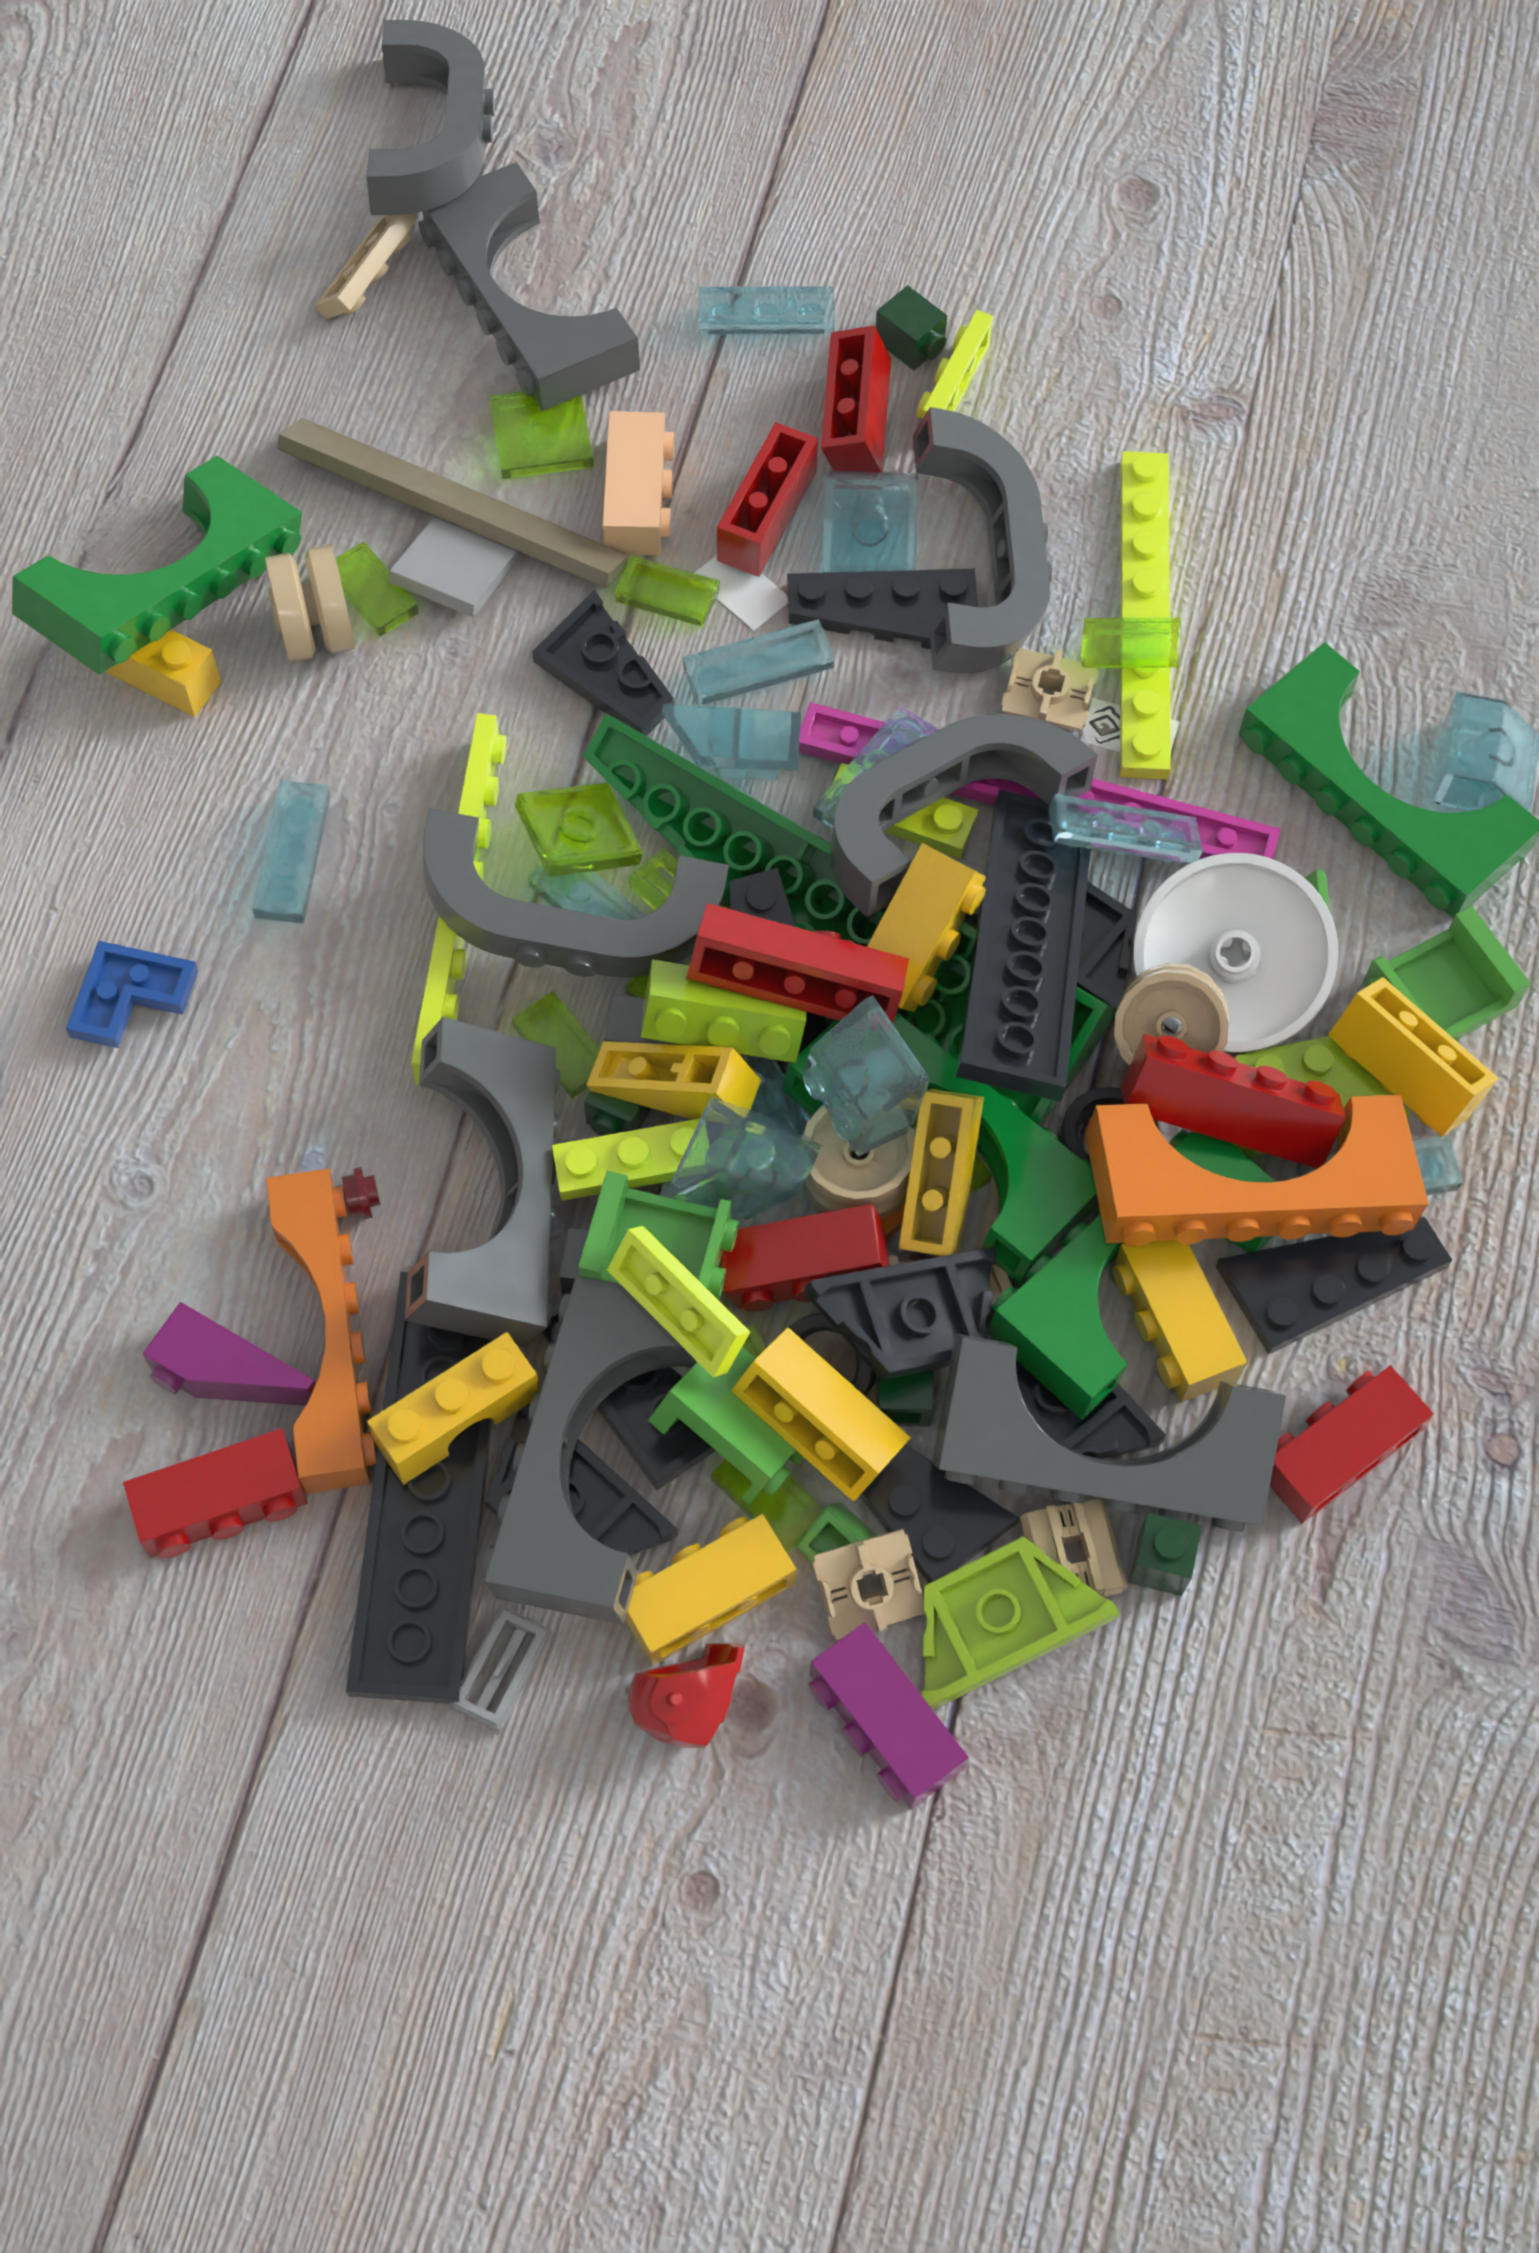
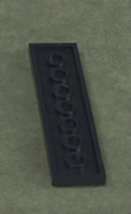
(1025, 954)
(420, 1541)

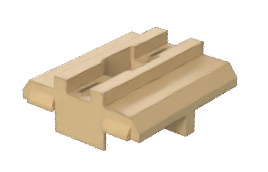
(1041, 671)
(1094, 1532)
(894, 1602)

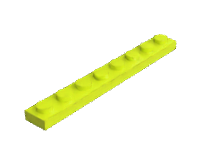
(1144, 594)
(448, 958)

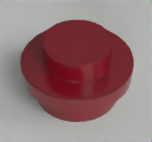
(360, 1193)

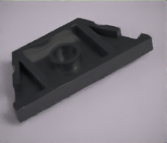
(1104, 945)
(908, 1312)
(1109, 1430)
(599, 1497)

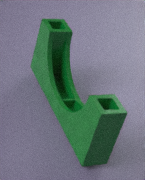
(113, 616)
(1441, 853)
(1037, 1178)
(1057, 1312)

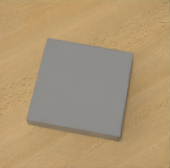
(453, 566)

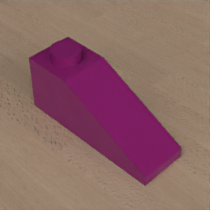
(218, 1364)

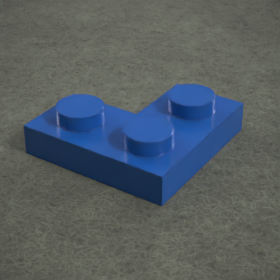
(120, 979)

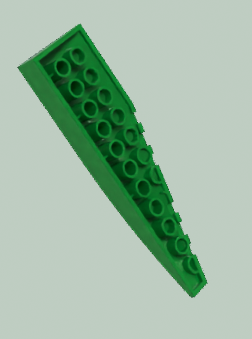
(726, 826)

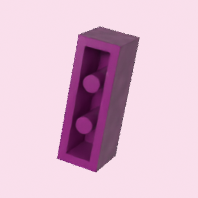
(886, 1717)

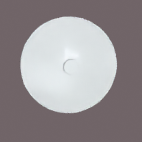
(1255, 934)

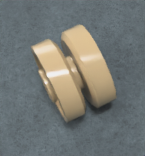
(309, 603)
(1177, 993)
(848, 1180)

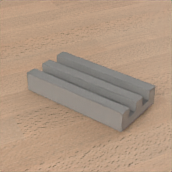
(480, 1711)

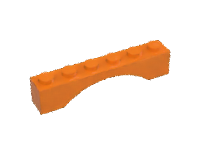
(330, 1429)

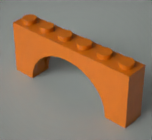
(1159, 1195)

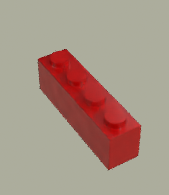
(793, 965)
(1234, 1100)

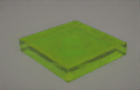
(539, 440)
(578, 829)

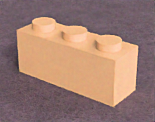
(637, 482)

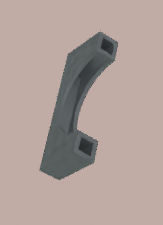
(551, 353)

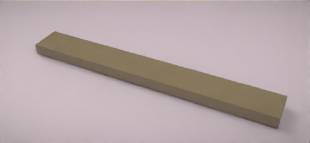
(453, 502)

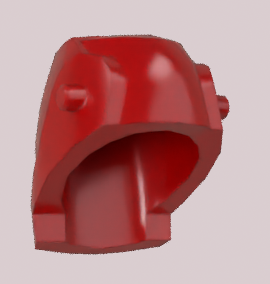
(686, 1699)

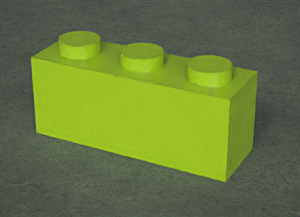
(708, 1015)

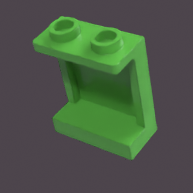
(1456, 976)
(686, 1229)
(729, 1425)

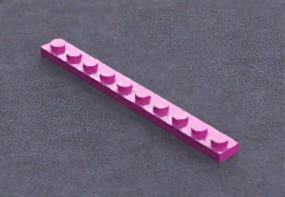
(842, 735)

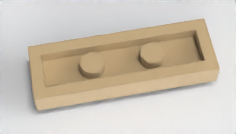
(365, 265)

